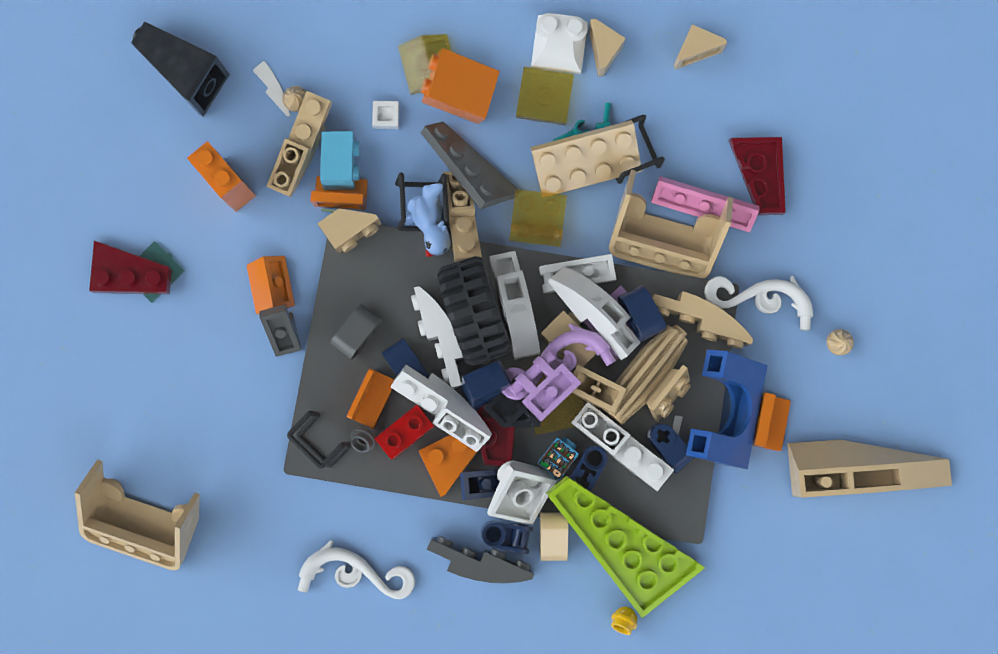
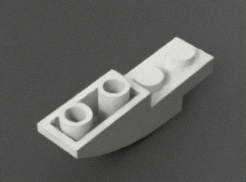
(592, 302)
(515, 305)
(435, 326)
(450, 409)
(622, 446)

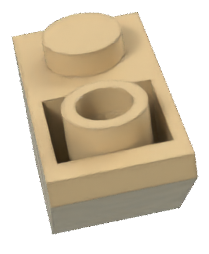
(348, 226)

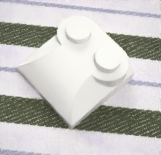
(559, 43)
(520, 492)

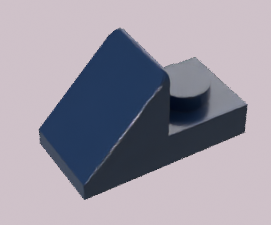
(479, 484)

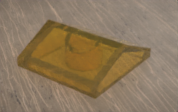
(416, 58)

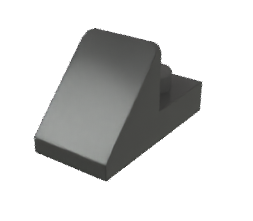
(280, 330)

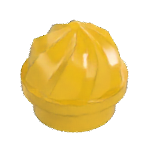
(624, 620)

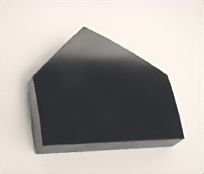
(511, 412)

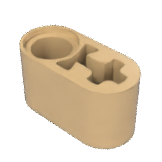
(553, 537)

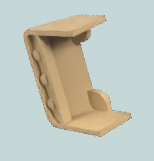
(664, 242)
(133, 526)

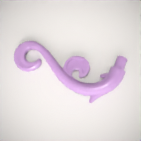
(576, 335)

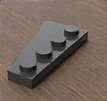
(472, 171)

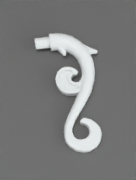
(759, 290)
(327, 553)

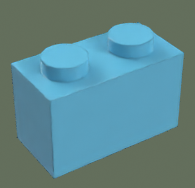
(338, 160)

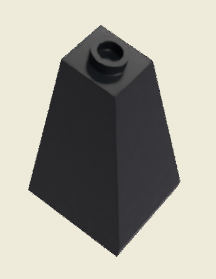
(185, 67)

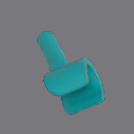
(606, 117)
(574, 131)

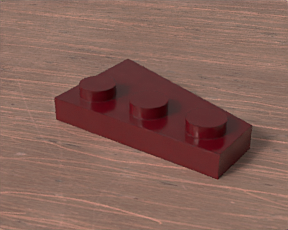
(762, 171)
(126, 273)
(500, 445)

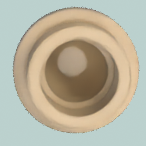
(293, 98)
(839, 342)

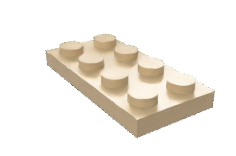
(586, 158)

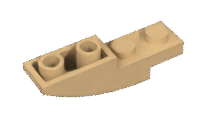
(301, 145)
(461, 221)
(712, 320)

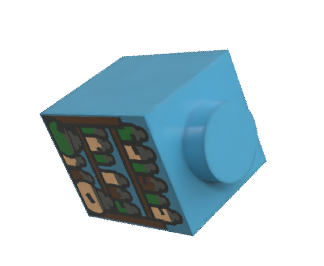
(558, 457)

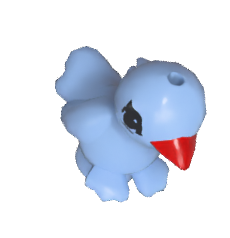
(427, 216)

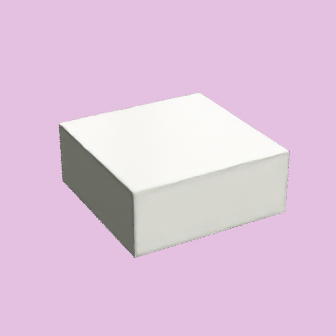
(385, 115)

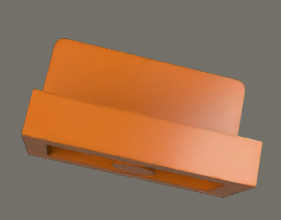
(340, 199)
(270, 283)
(371, 398)
(771, 422)

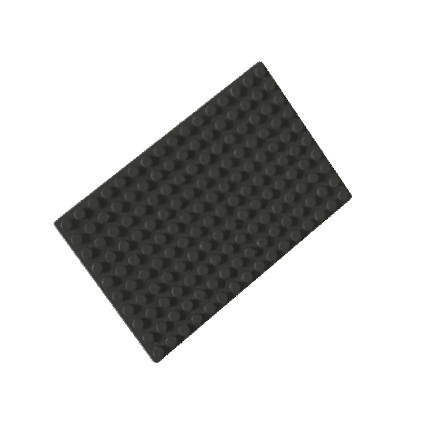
(383, 279)

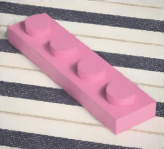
(701, 202)

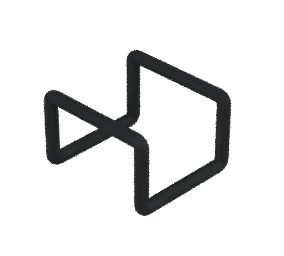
(656, 161)
(401, 184)
(319, 461)

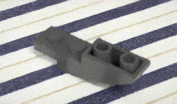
(490, 568)

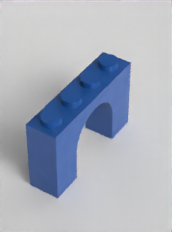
(745, 385)

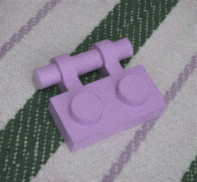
(551, 391)

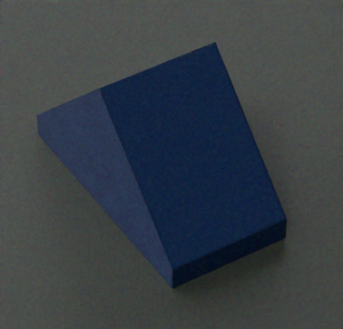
(485, 384)

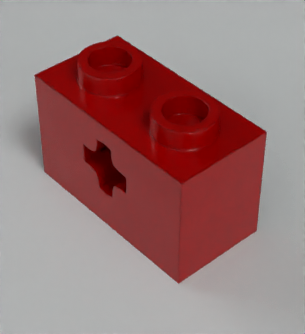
(404, 432)

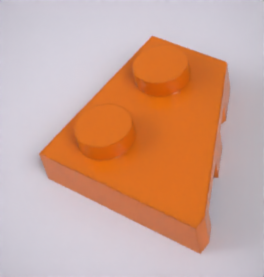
(446, 461)

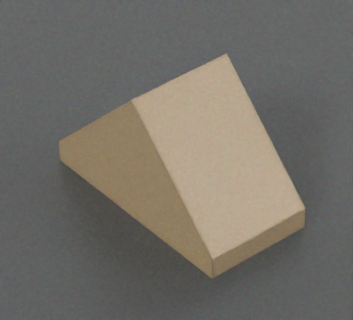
(605, 45)
(699, 46)
(598, 389)

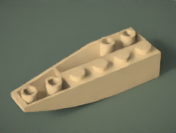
(860, 468)

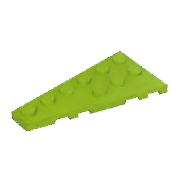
(632, 555)

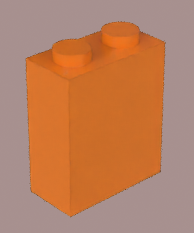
(459, 86)
(221, 176)

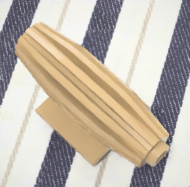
(652, 377)

